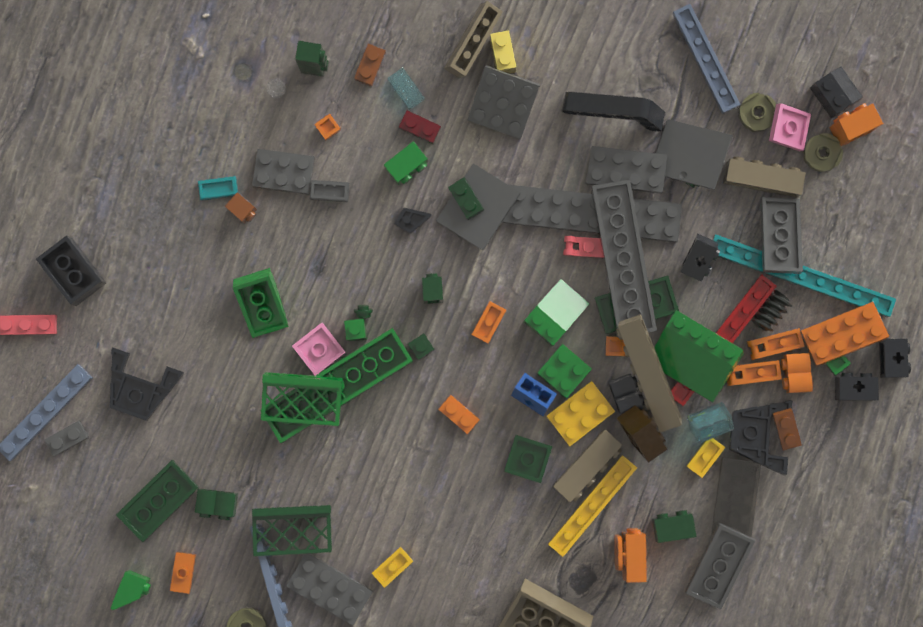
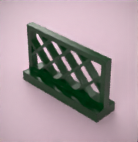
(292, 513)

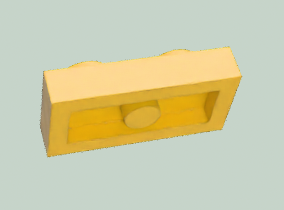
(705, 457)
(392, 567)

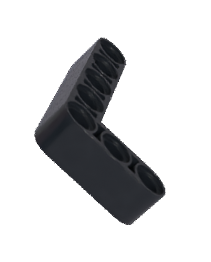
(616, 107)

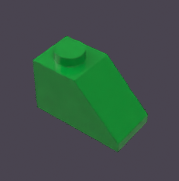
(131, 589)

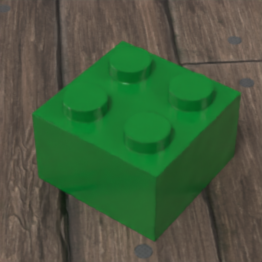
(564, 371)

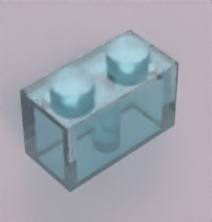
(710, 422)

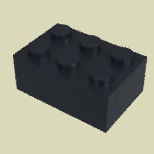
(71, 271)

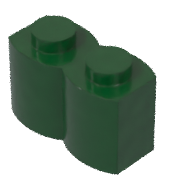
(216, 503)

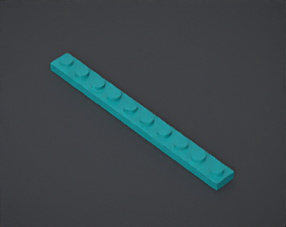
(808, 278)

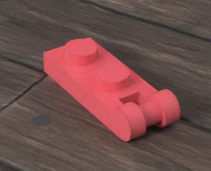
(587, 247)

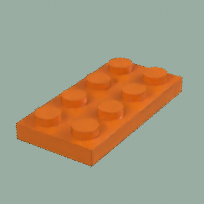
(844, 334)

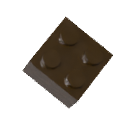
(642, 433)

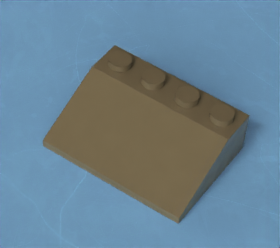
(540, 608)

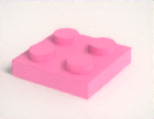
(789, 127)
(319, 349)

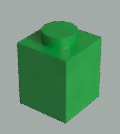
(355, 329)

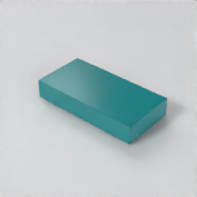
(217, 188)

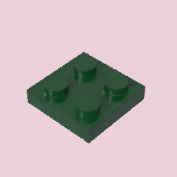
(528, 458)

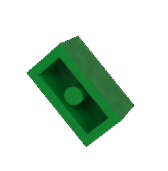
(406, 163)

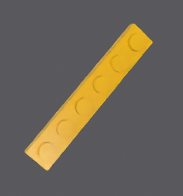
(592, 505)

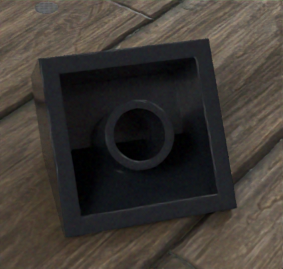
(836, 92)

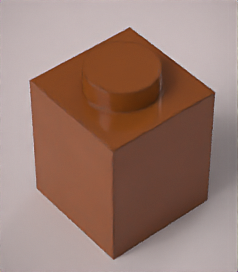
(241, 208)

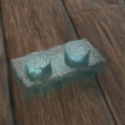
(406, 88)

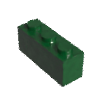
(311, 58)

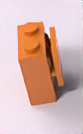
(631, 555)

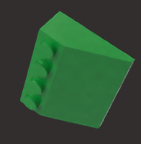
(696, 356)

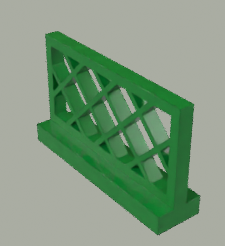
(306, 382)

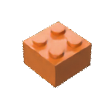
(856, 124)

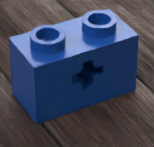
(533, 394)

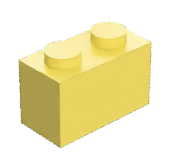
(503, 52)

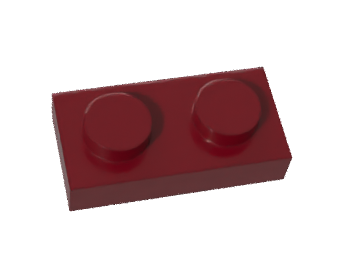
(419, 127)

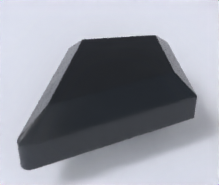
(411, 219)

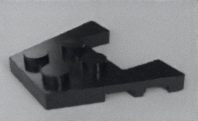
(136, 395)
(752, 435)

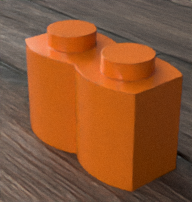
(797, 373)

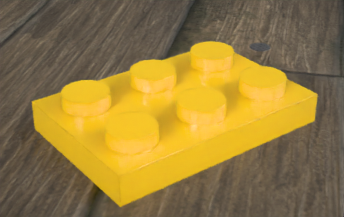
(580, 413)

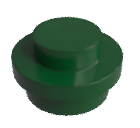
(363, 311)

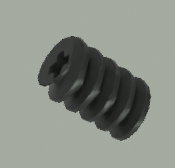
(771, 311)

